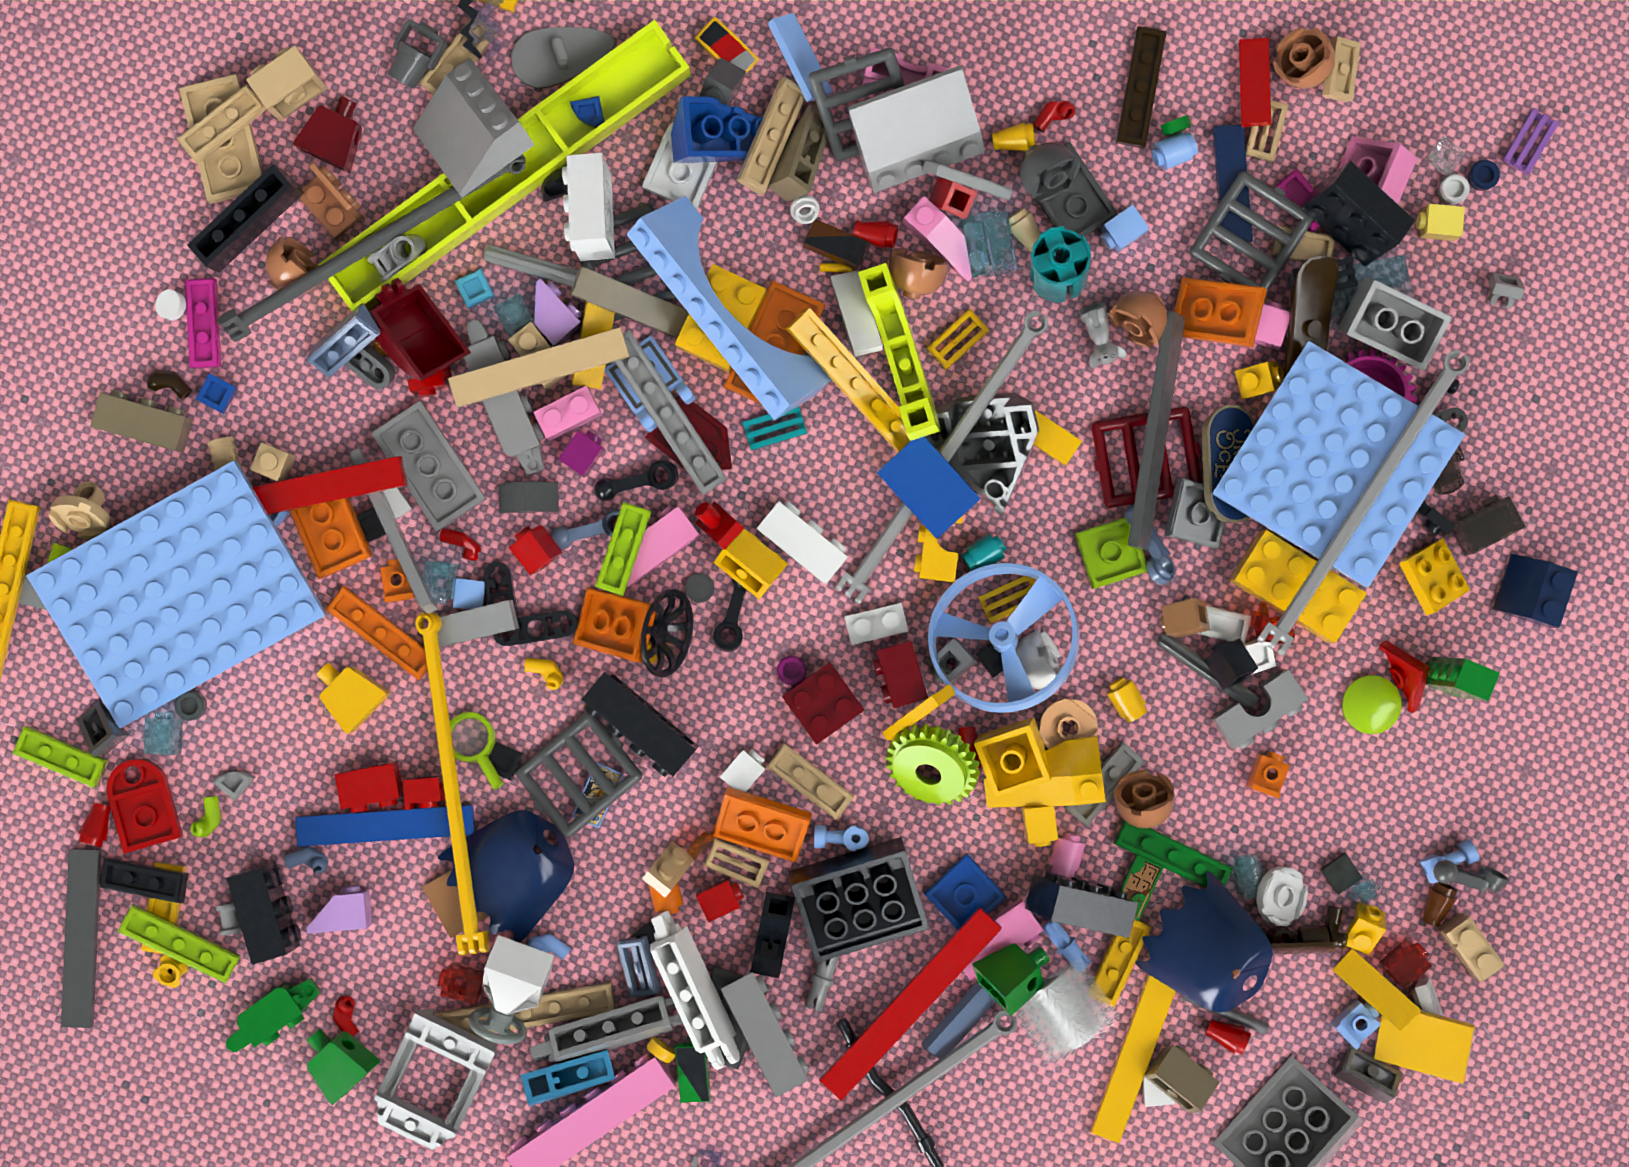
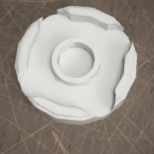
(1281, 896)

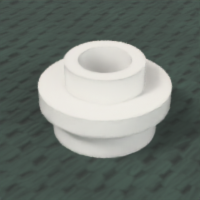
(806, 215)

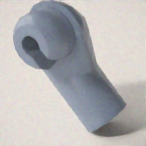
(308, 856)

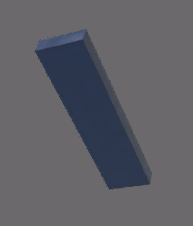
(1229, 161)

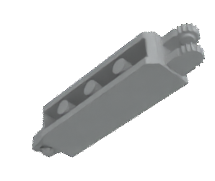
(508, 411)
(607, 1030)

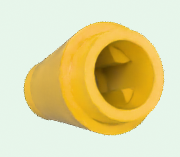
(1017, 137)

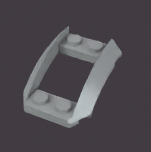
(450, 1042)

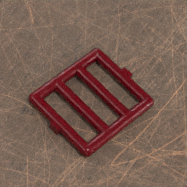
(1126, 425)

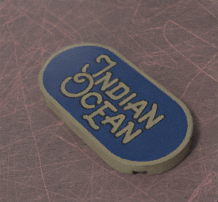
(1221, 440)

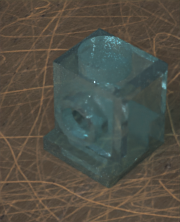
(438, 570)

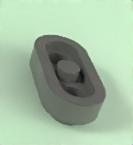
(369, 367)

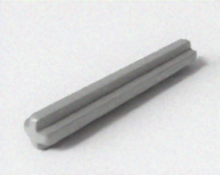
(530, 265)

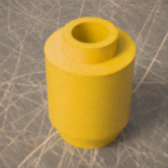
(1127, 699)

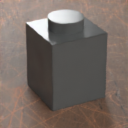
(723, 82)

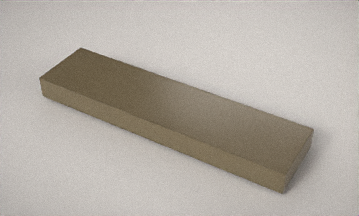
(628, 302)

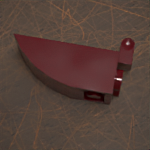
(415, 331)

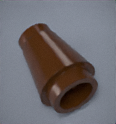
(1438, 903)

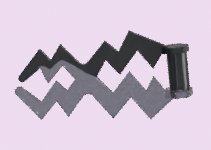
(481, 18)

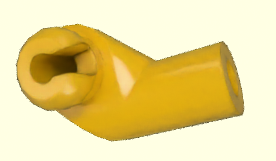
(548, 670)

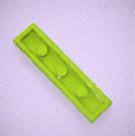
(179, 943)

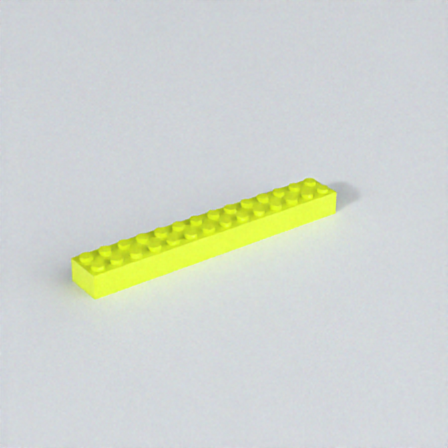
(626, 83)

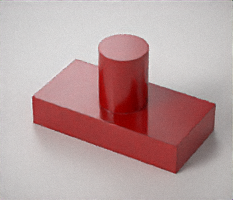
(717, 523)

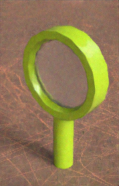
(473, 742)

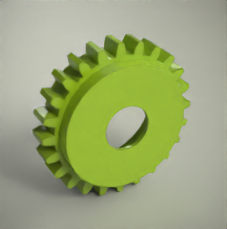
(938, 749)

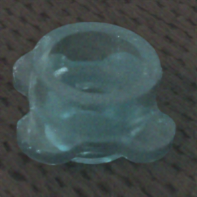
(1365, 891)

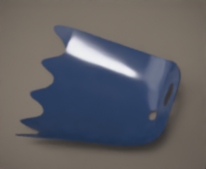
(509, 877)
(1205, 945)

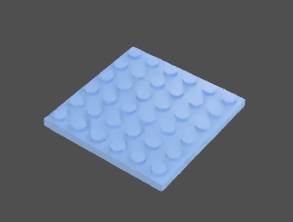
(1319, 453)

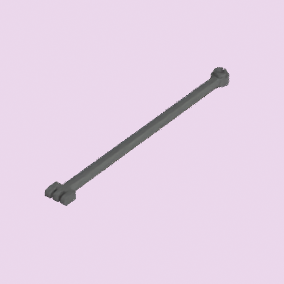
(238, 324)

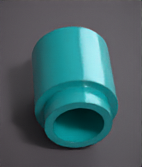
(984, 552)

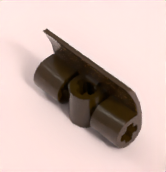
(1307, 941)

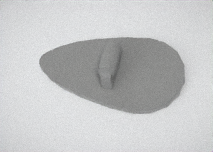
(558, 54)

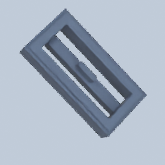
(643, 967)

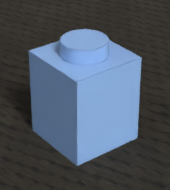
(1123, 229)

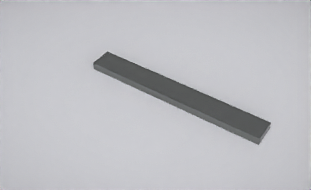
(1156, 432)

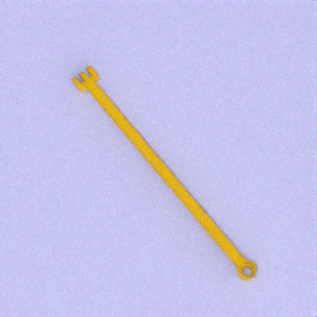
(472, 938)

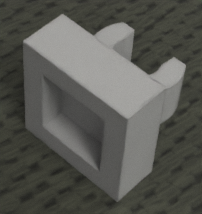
(1505, 286)

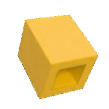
(1040, 825)

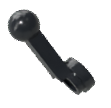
(606, 488)
(731, 620)

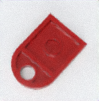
(143, 809)

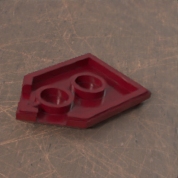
(709, 429)

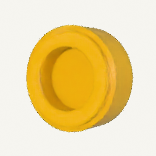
(661, 1050)

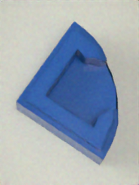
(588, 111)

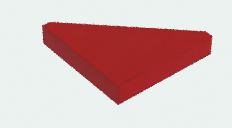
(1407, 673)

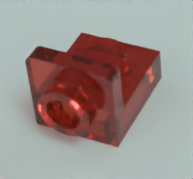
(1261, 618)

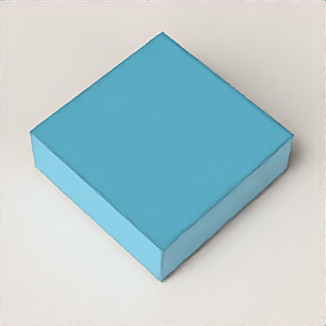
(474, 288)

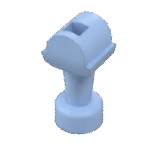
(852, 837)
(1467, 852)

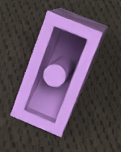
(344, 912)

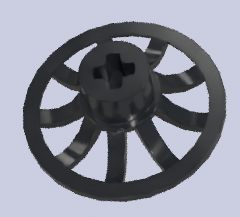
(661, 631)

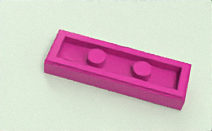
(202, 323)

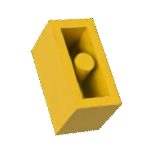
(751, 563)

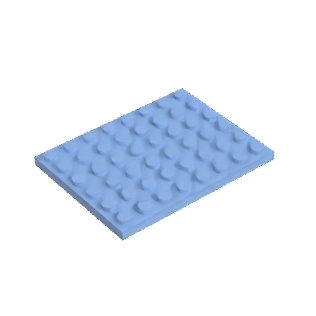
(177, 594)

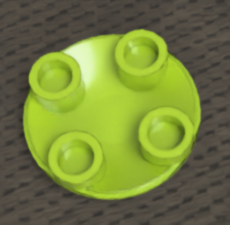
(1371, 704)

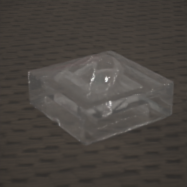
(1445, 156)

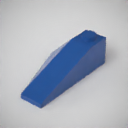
(711, 131)

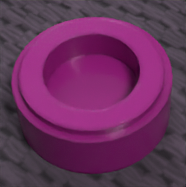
(791, 670)

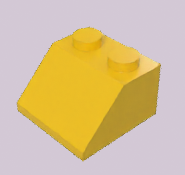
(1013, 757)

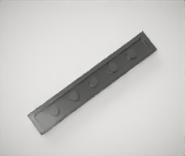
(81, 938)

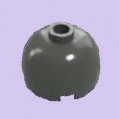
(1047, 169)

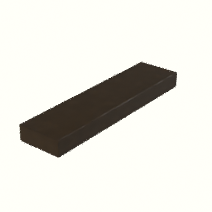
(1141, 87)

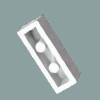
(803, 541)

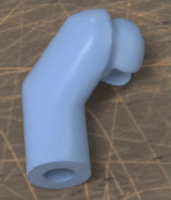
(549, 943)

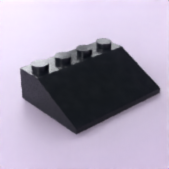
(858, 900)

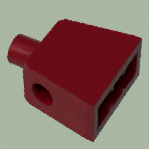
(331, 135)

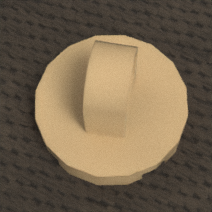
(80, 513)

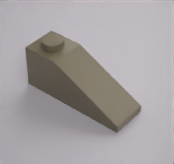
(800, 157)

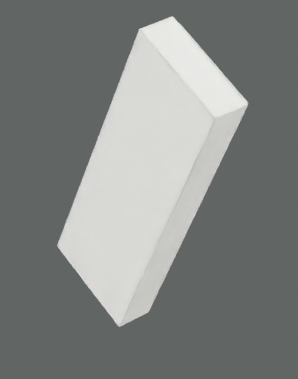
(856, 314)

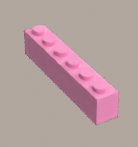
(595, 1116)

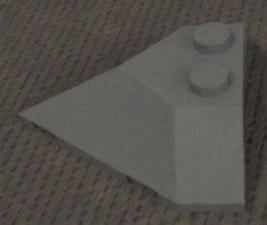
(995, 446)

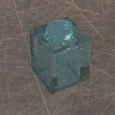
(514, 314)
(163, 734)

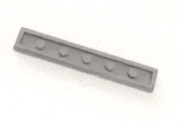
(669, 417)
(398, 542)

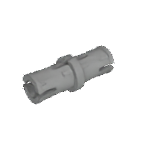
(821, 982)

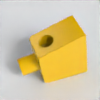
(350, 695)

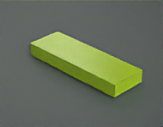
(623, 548)
(60, 756)

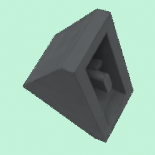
(528, 497)
(100, 730)

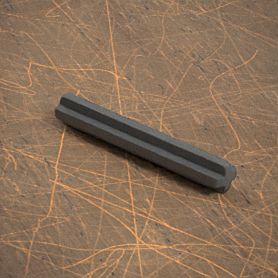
(1197, 664)

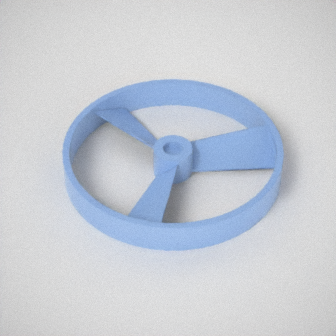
(1004, 635)

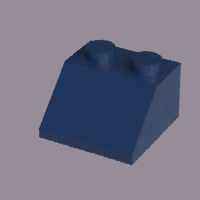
(1535, 590)

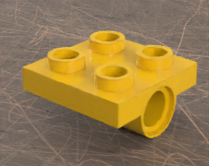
(1434, 576)

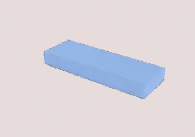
(797, 52)

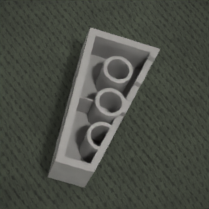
(764, 1034)

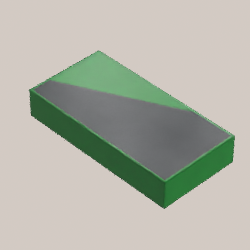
(692, 1074)

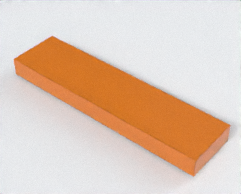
(379, 631)

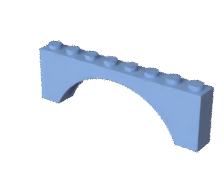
(671, 247)

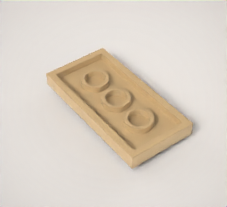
(236, 162)

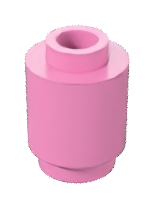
(1067, 854)

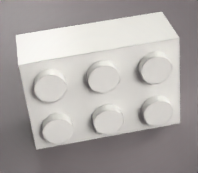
(589, 207)

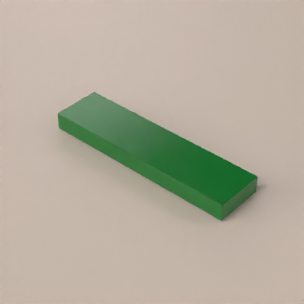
(1170, 854)

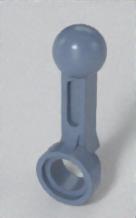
(564, 537)
(1159, 567)

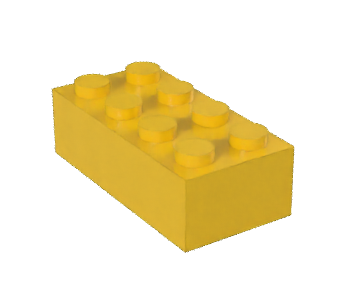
(1275, 573)

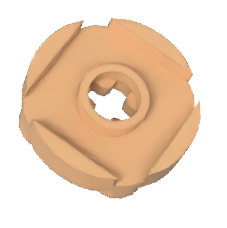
(1066, 710)

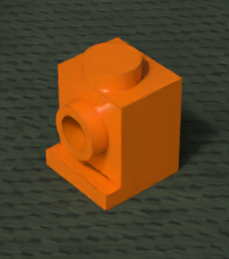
(392, 592)
(1258, 778)

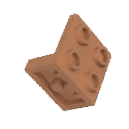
(331, 206)

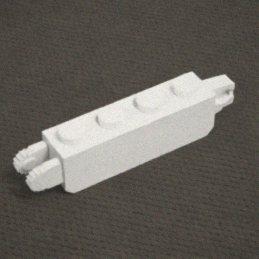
(693, 991)

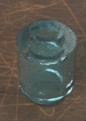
(1248, 875)

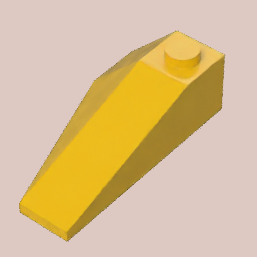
(1074, 778)

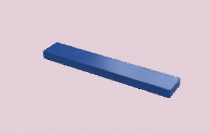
(378, 826)

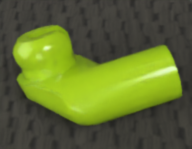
(209, 820)

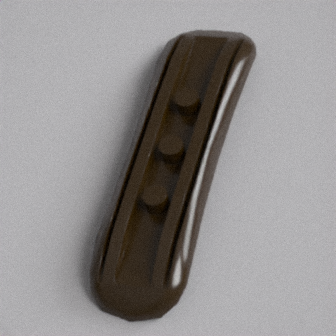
(1311, 306)

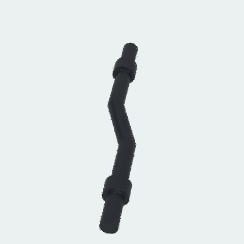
(923, 1140)

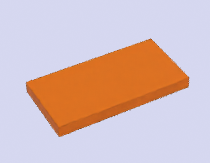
(776, 312)

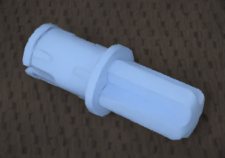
(1065, 945)

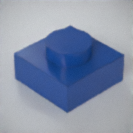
(216, 393)

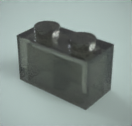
(1487, 524)

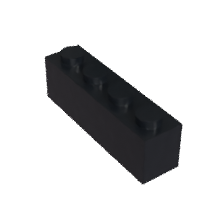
(245, 218)

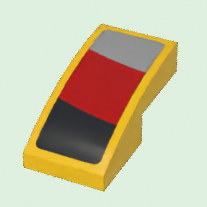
(724, 44)

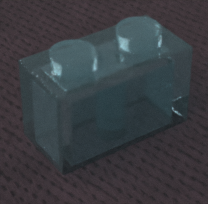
(989, 244)

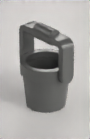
(410, 63)

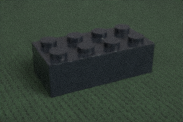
(639, 723)

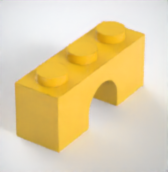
(934, 561)

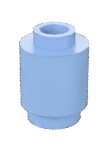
(1174, 150)

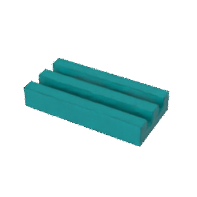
(750, 435)

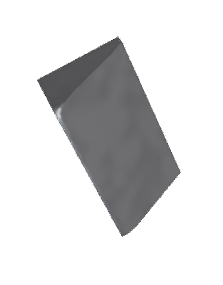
(1368, 1075)

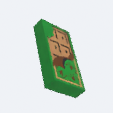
(1140, 882)

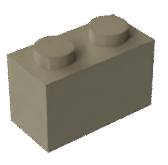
(1182, 1078)

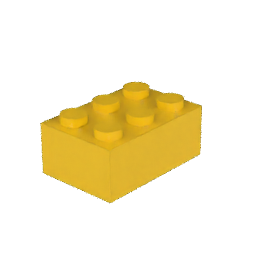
(739, 297)

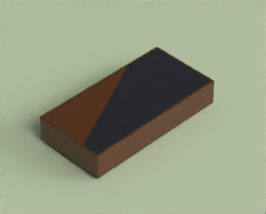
(835, 244)

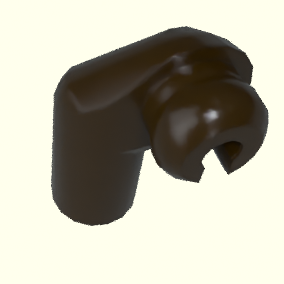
(169, 379)
(1333, 923)

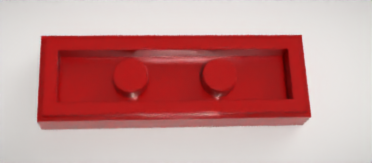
(1254, 82)

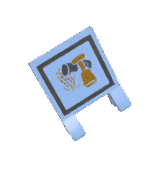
(666, 372)

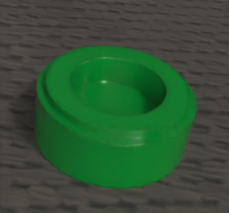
(1176, 125)

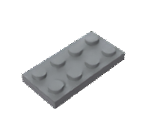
(431, 466)

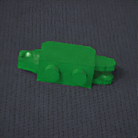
(271, 1013)

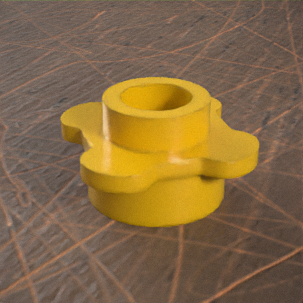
(166, 978)

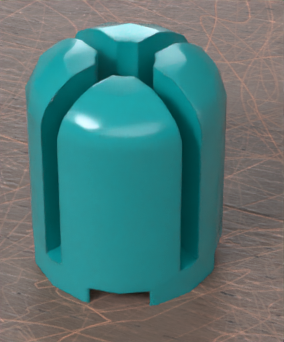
(1070, 271)

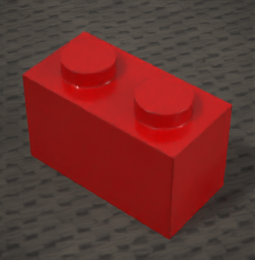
(369, 786)

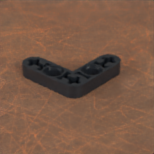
(522, 634)

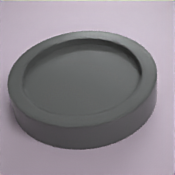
(699, 587)

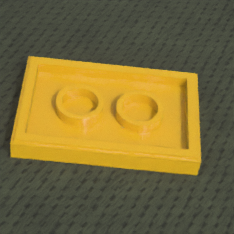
(1428, 1045)

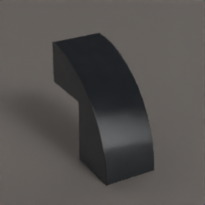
(772, 935)

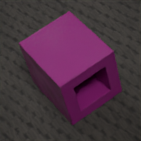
(582, 452)

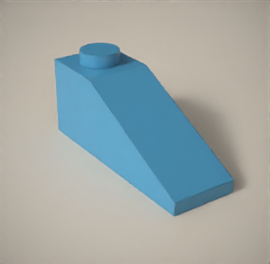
(567, 1077)

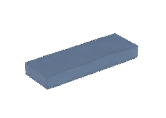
(959, 1021)

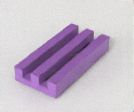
(1543, 120)

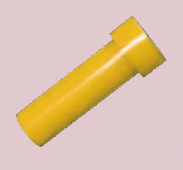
(834, 267)

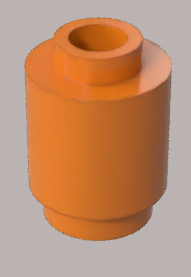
(669, 903)

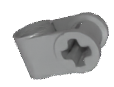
(394, 257)

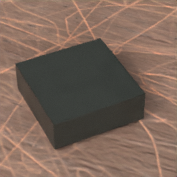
(1341, 873)

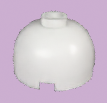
(1039, 658)

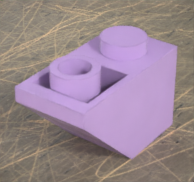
(553, 316)

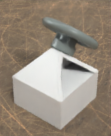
(514, 983)

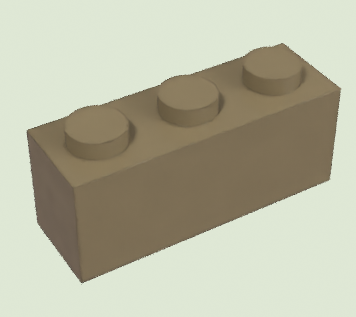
(142, 421)

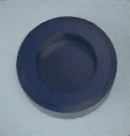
(1483, 175)

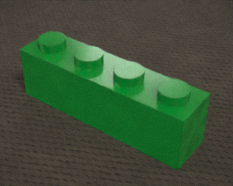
(1461, 678)

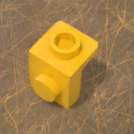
(1259, 379)
(1366, 928)

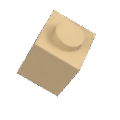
(273, 462)

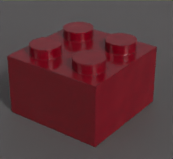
(900, 674)
(823, 703)

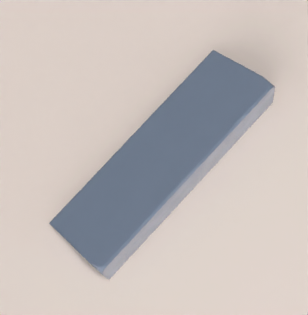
(344, 341)

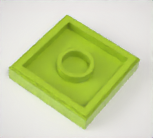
(1108, 554)

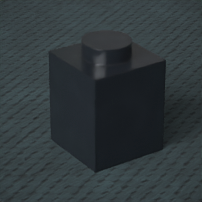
(1230, 663)

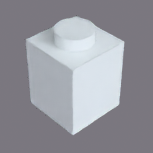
(744, 770)

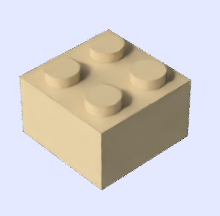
(286, 83)

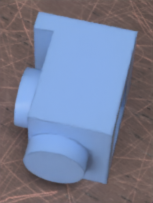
(1346, 1022)

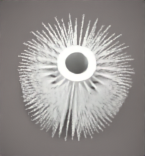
(1065, 1013)

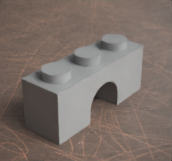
(1282, 698)

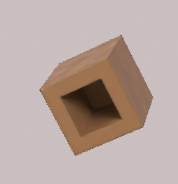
(1185, 618)

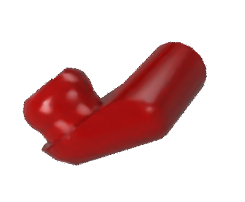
(1053, 111)
(460, 539)
(343, 1013)

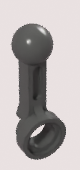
(1487, 877)

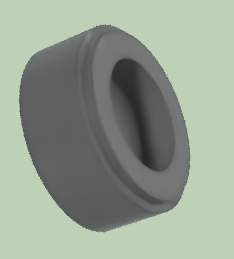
(190, 705)

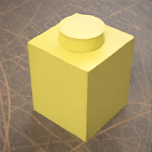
(1440, 222)

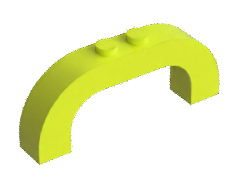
(901, 351)

